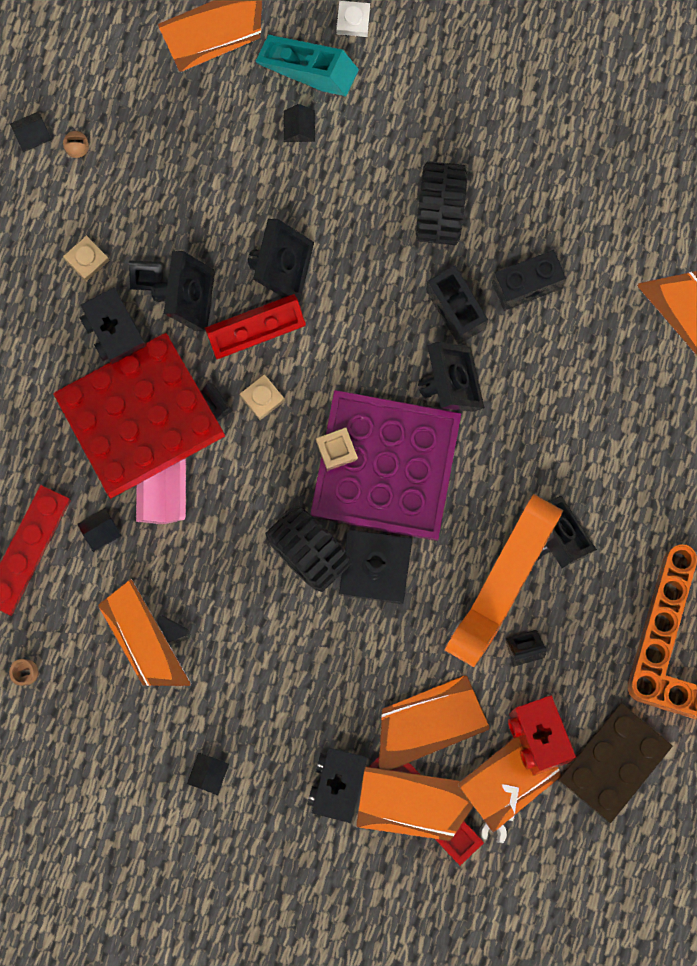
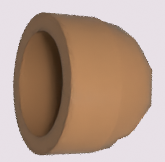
(74, 147)
(22, 665)

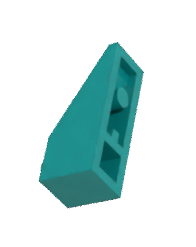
(309, 63)

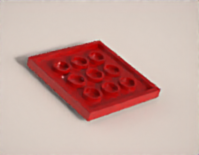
(138, 415)

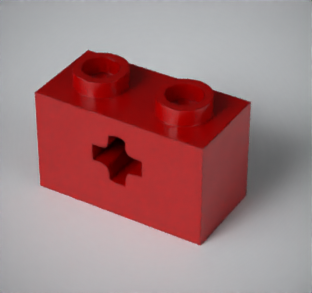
(543, 718)

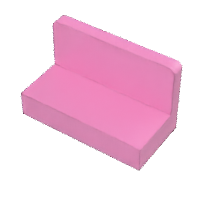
(163, 496)

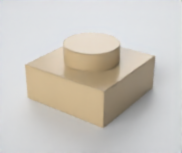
(86, 258)
(262, 397)
(336, 449)

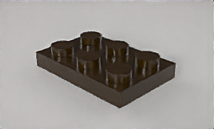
(615, 763)

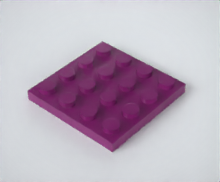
(399, 470)

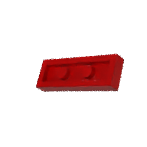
(255, 326)

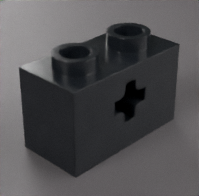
(528, 280)
(456, 304)
(109, 309)
(351, 769)

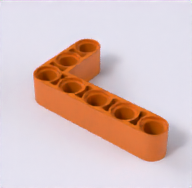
(504, 581)
(665, 640)

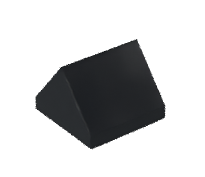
(299, 124)
(30, 131)
(145, 274)
(215, 401)
(99, 530)
(172, 631)
(525, 648)
(208, 773)

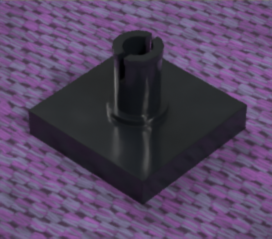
(282, 259)
(187, 291)
(453, 377)
(568, 539)
(376, 567)

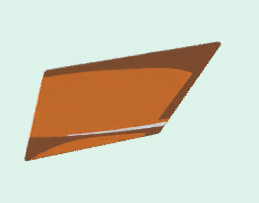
(211, 30)
(677, 302)
(142, 638)
(429, 723)
(505, 767)
(411, 804)

